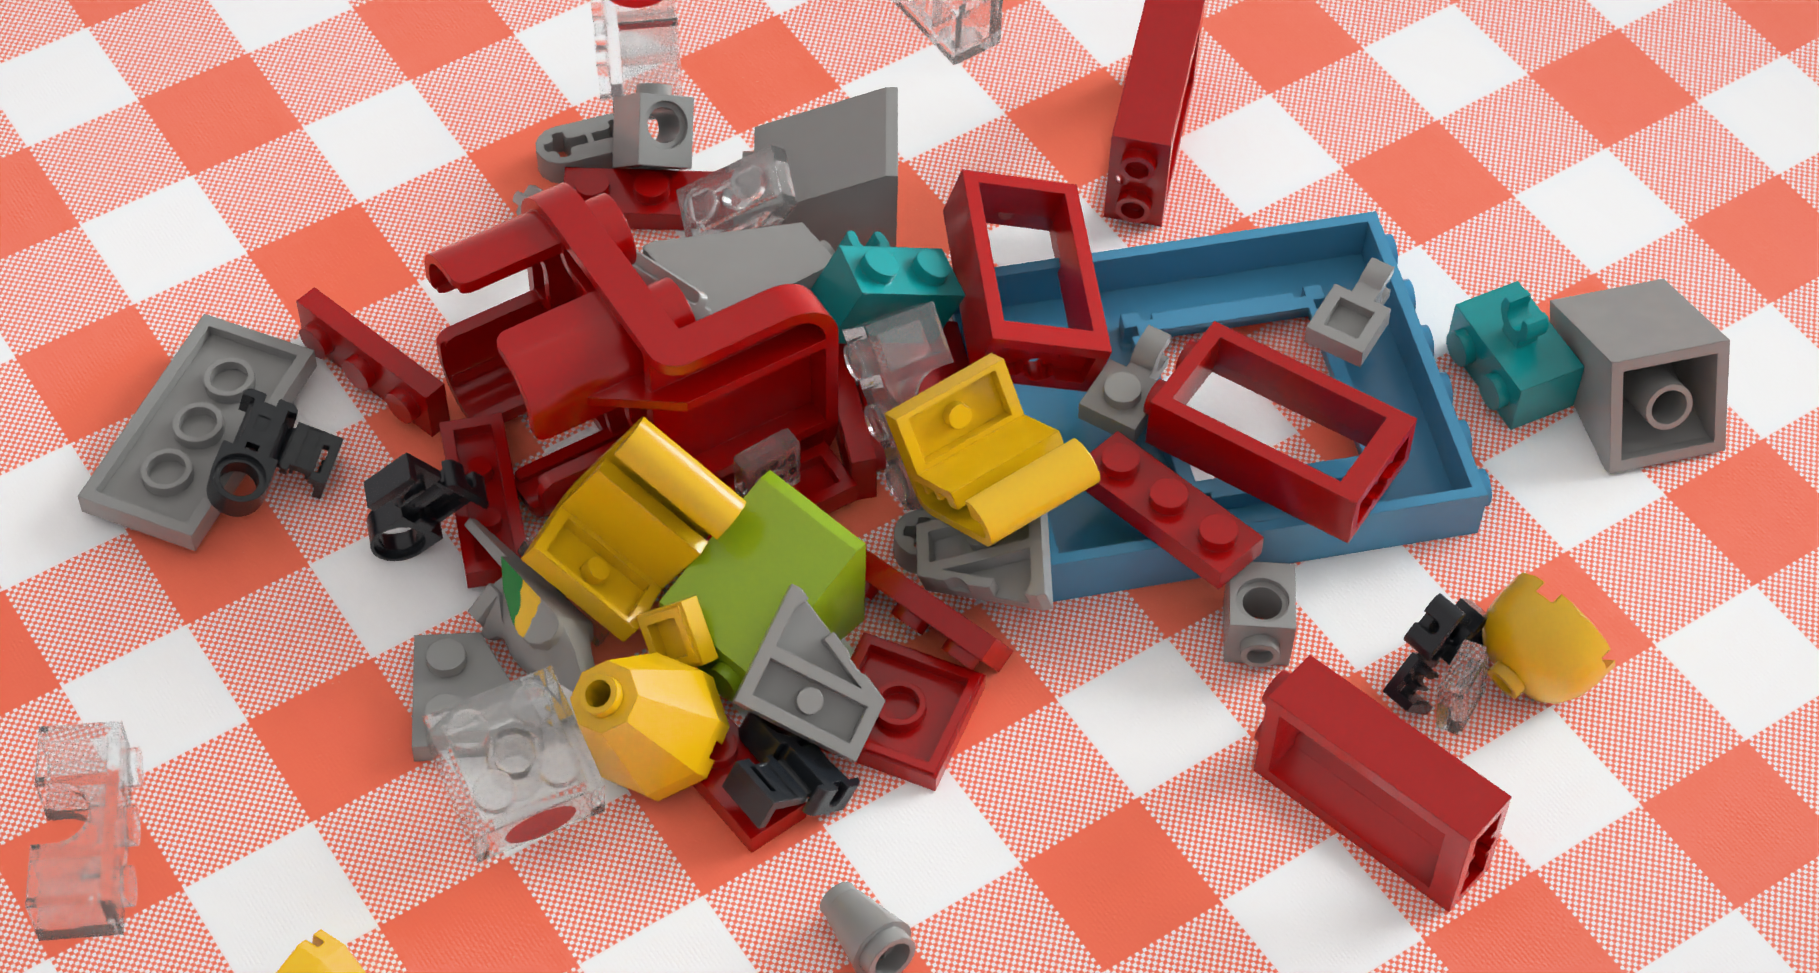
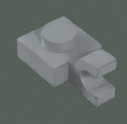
(1353, 320)
(1120, 391)

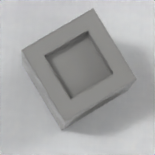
(631, 138)
(1263, 592)

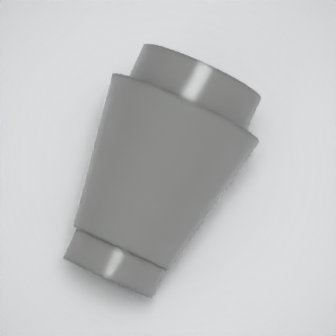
(867, 931)

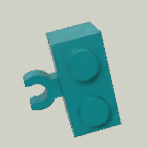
(881, 279)
(1514, 355)

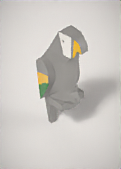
(532, 617)

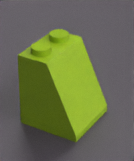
(750, 566)

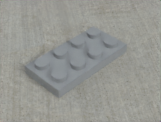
(164, 455)

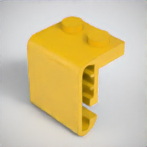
(982, 458)
(631, 527)

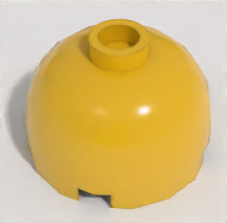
(1542, 645)

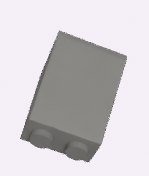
(842, 165)
(743, 261)
(1649, 376)

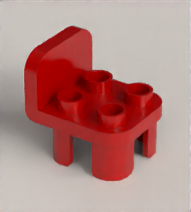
(617, 350)

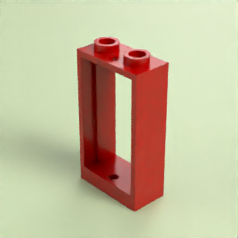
(1153, 110)
(1065, 356)
(1260, 469)
(1379, 781)

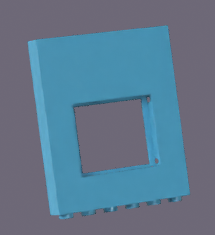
(1239, 283)

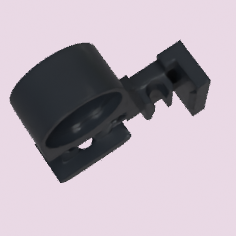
(277, 445)
(419, 498)
(1434, 637)
(786, 774)

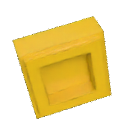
(678, 632)

